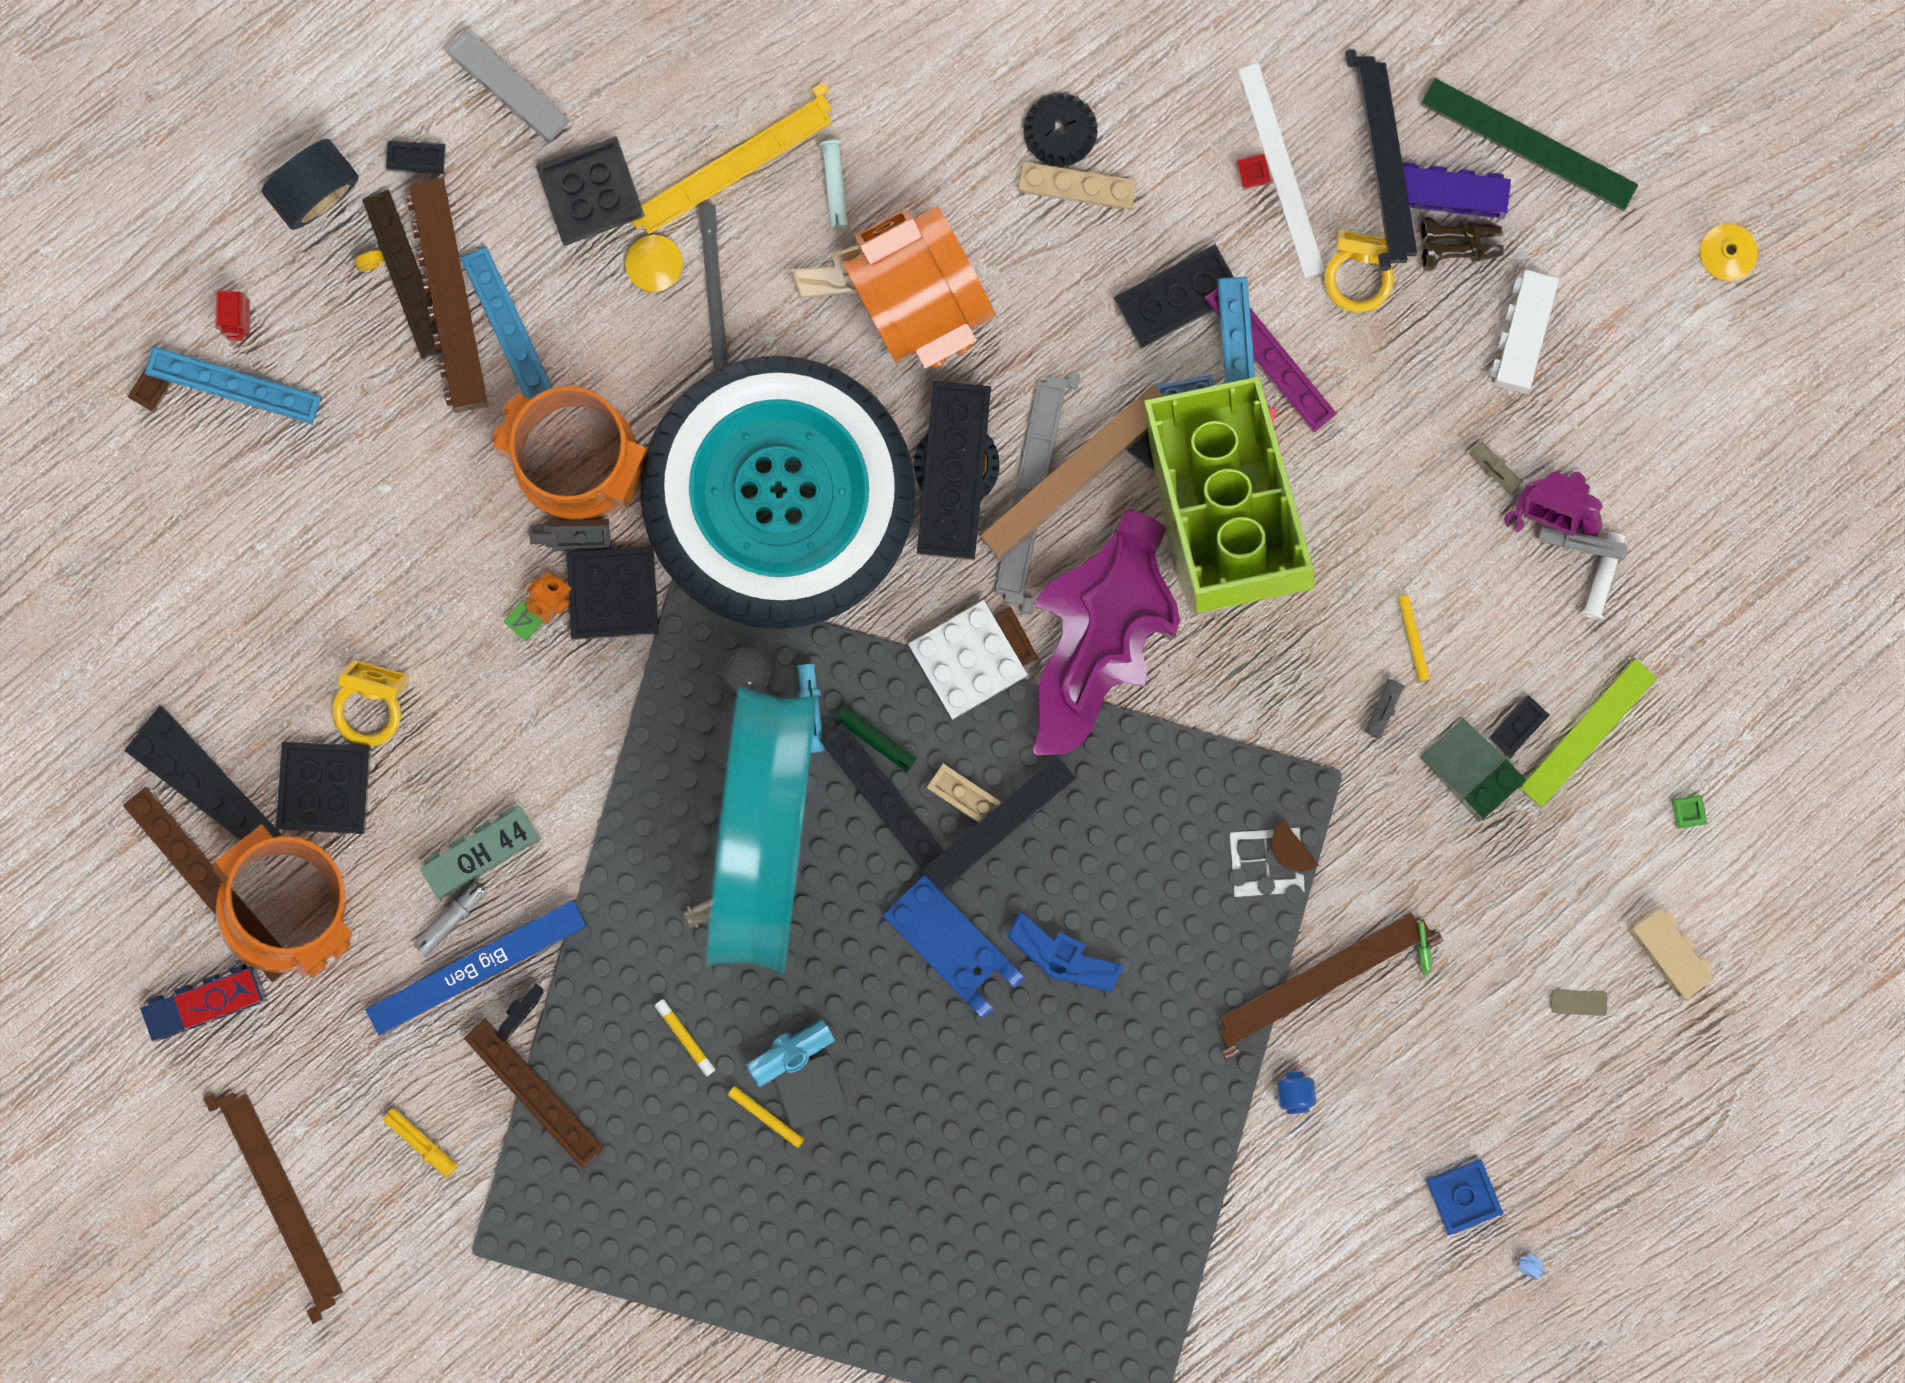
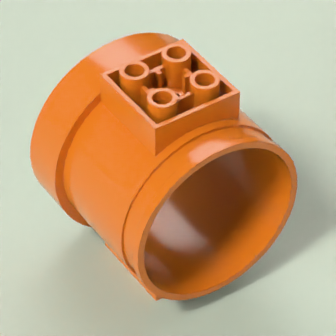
(919, 287)
(614, 492)
(306, 959)

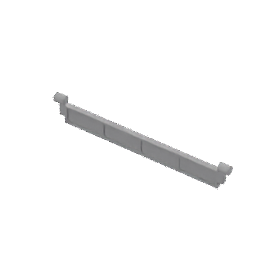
(1033, 470)

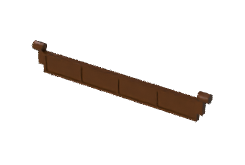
(1321, 979)
(280, 1200)

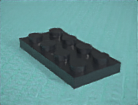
(1172, 296)

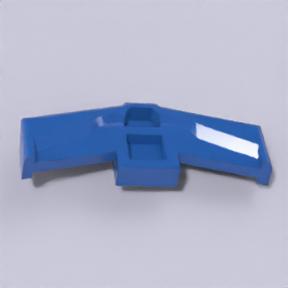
(1063, 957)

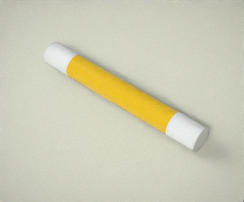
(684, 1037)

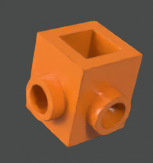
(548, 597)

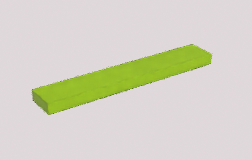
(1588, 733)

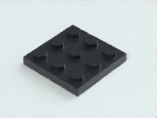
(590, 191)
(612, 593)
(323, 788)

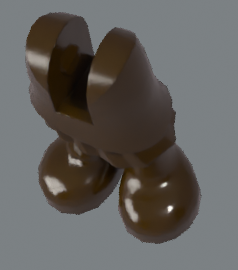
(1470, 235)

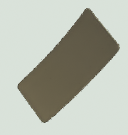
(1579, 1002)

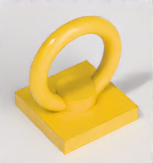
(1362, 249)
(375, 684)

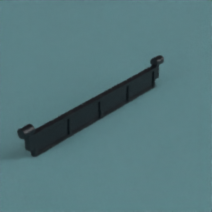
(1386, 159)

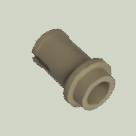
(698, 913)

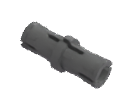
(1375, 727)

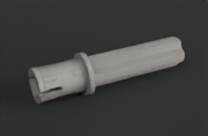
(1583, 543)

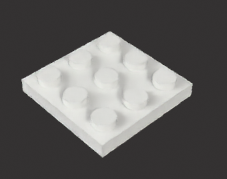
(967, 660)

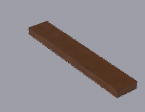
(534, 1094)

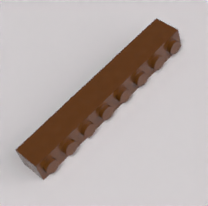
(448, 295)

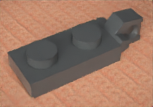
(572, 535)

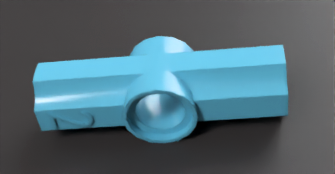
(790, 1052)

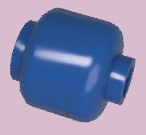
(1296, 1093)

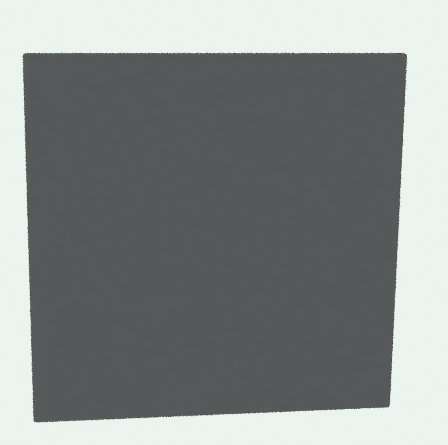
(1001, 1183)

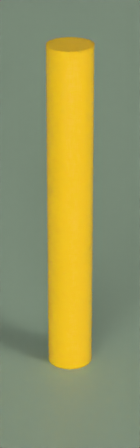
(1413, 638)
(766, 1117)

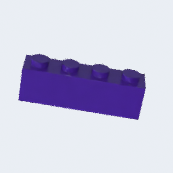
(1457, 192)

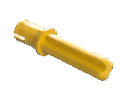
(420, 1143)

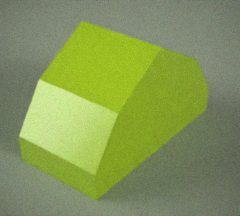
(1226, 497)

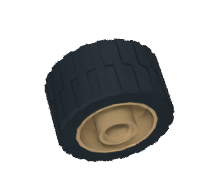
(309, 184)

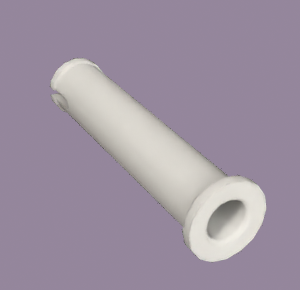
(1602, 583)

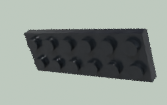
(954, 470)

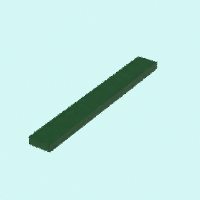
(1529, 144)

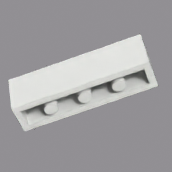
(1525, 331)

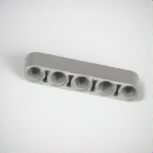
(507, 86)

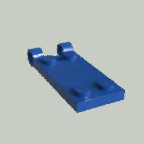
(949, 942)

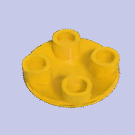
(654, 263)

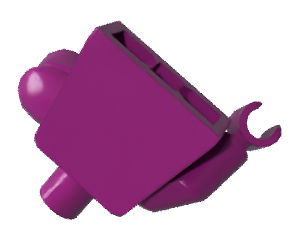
(1559, 504)

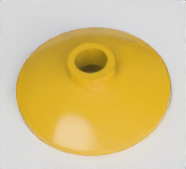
(1719, 262)

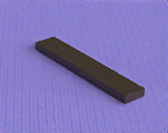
(402, 269)

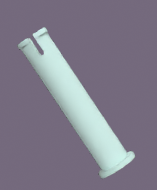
(834, 183)

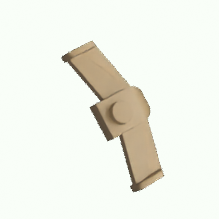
(826, 279)

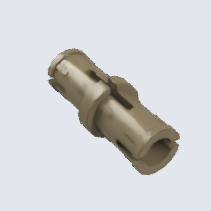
(1495, 467)

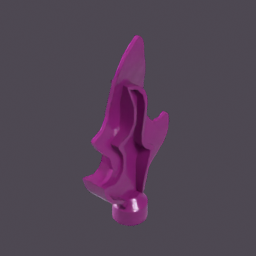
(1105, 621)

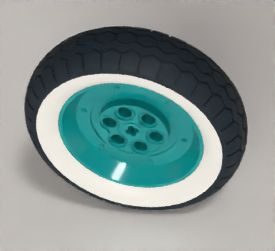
(777, 414)

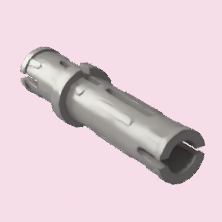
(450, 918)

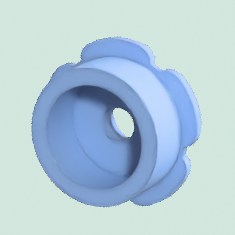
(1531, 1266)

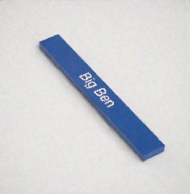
(476, 967)

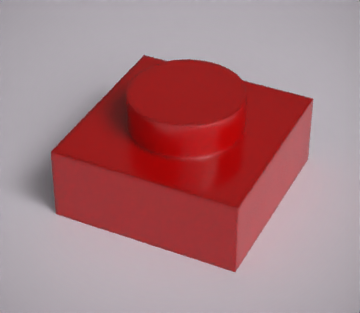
(1253, 171)

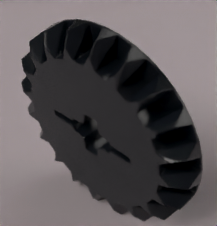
(1054, 148)

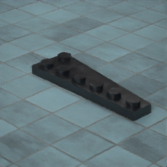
(182, 763)

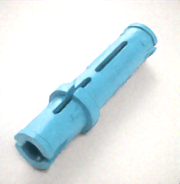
(808, 687)

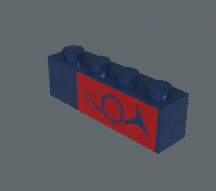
(204, 1003)

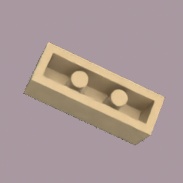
(1672, 953)

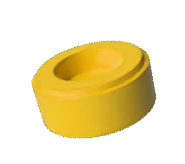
(369, 260)

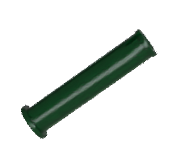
(876, 739)

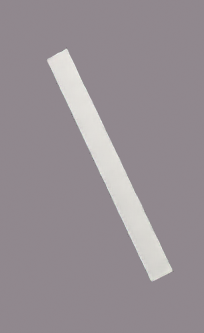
(1281, 170)

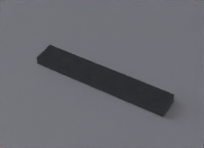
(882, 796)
(999, 824)

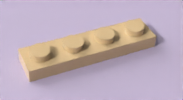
(1077, 186)

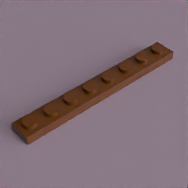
(193, 864)

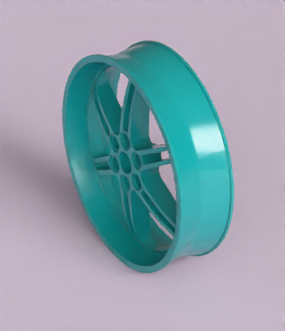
(760, 830)

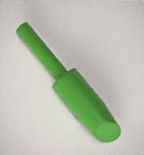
(1424, 951)

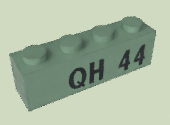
(479, 853)

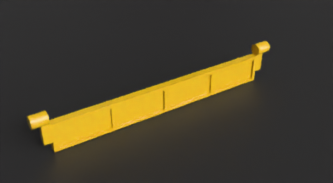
(737, 163)

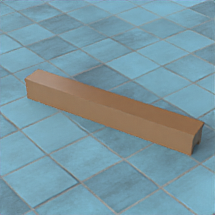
(1069, 478)

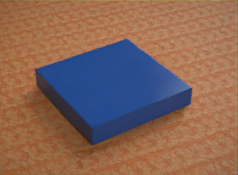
(1464, 1197)

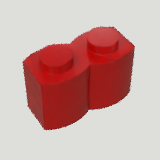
(232, 315)

